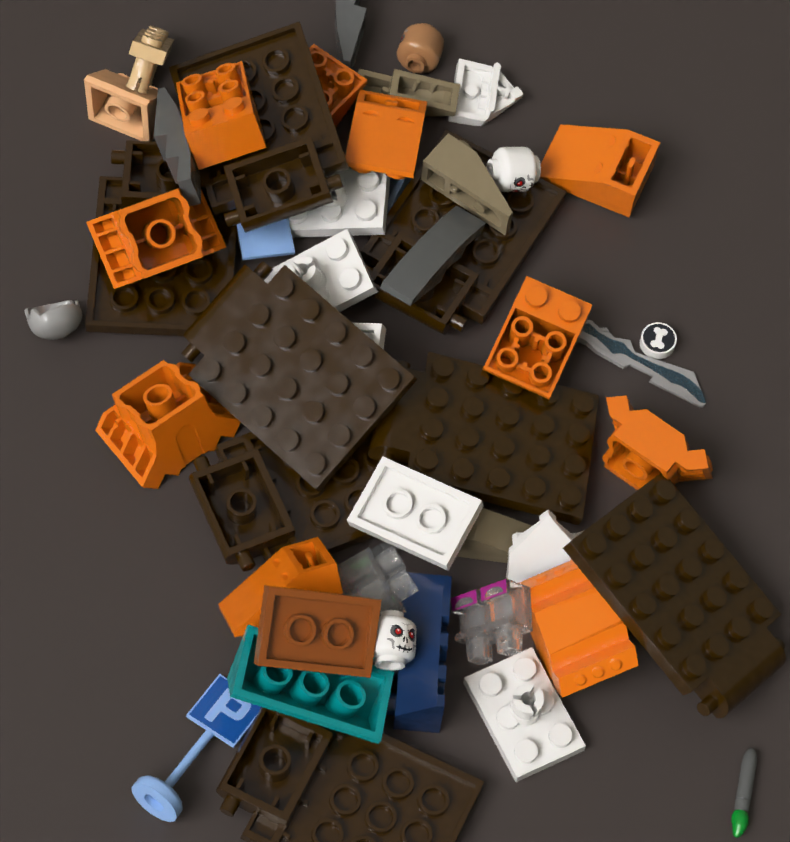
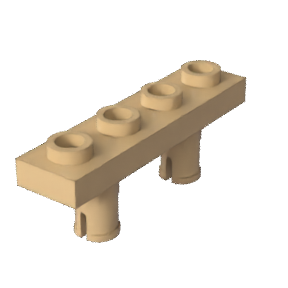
(150, 49)

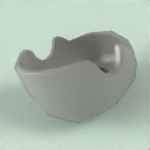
(54, 319)

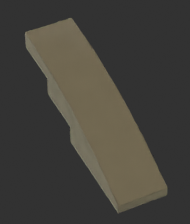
(439, 94)

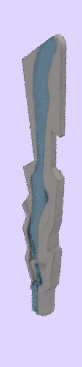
(622, 354)

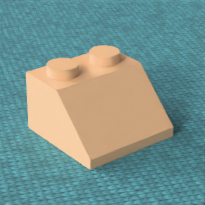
(120, 107)

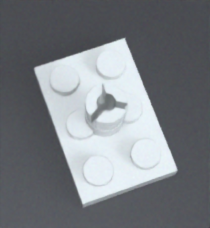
(356, 207)
(333, 271)
(415, 513)
(524, 714)

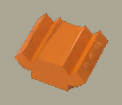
(154, 236)
(163, 423)
(649, 446)
(576, 630)

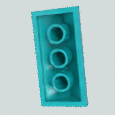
(350, 702)

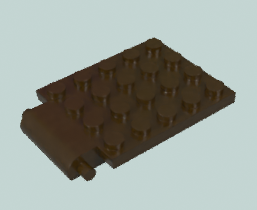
(296, 127)
(487, 263)
(169, 299)
(293, 370)
(493, 437)
(264, 504)
(682, 596)
(341, 788)

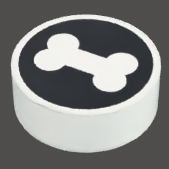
(658, 340)

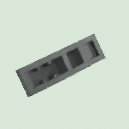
(349, 30)
(175, 149)
(432, 255)

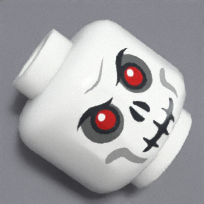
(514, 169)
(394, 641)

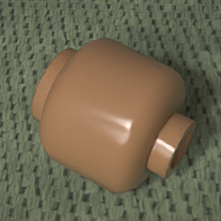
(421, 46)

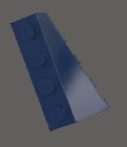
(421, 684)

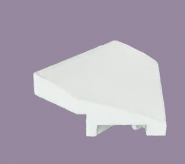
(482, 93)
(538, 548)

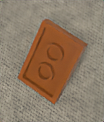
(317, 631)

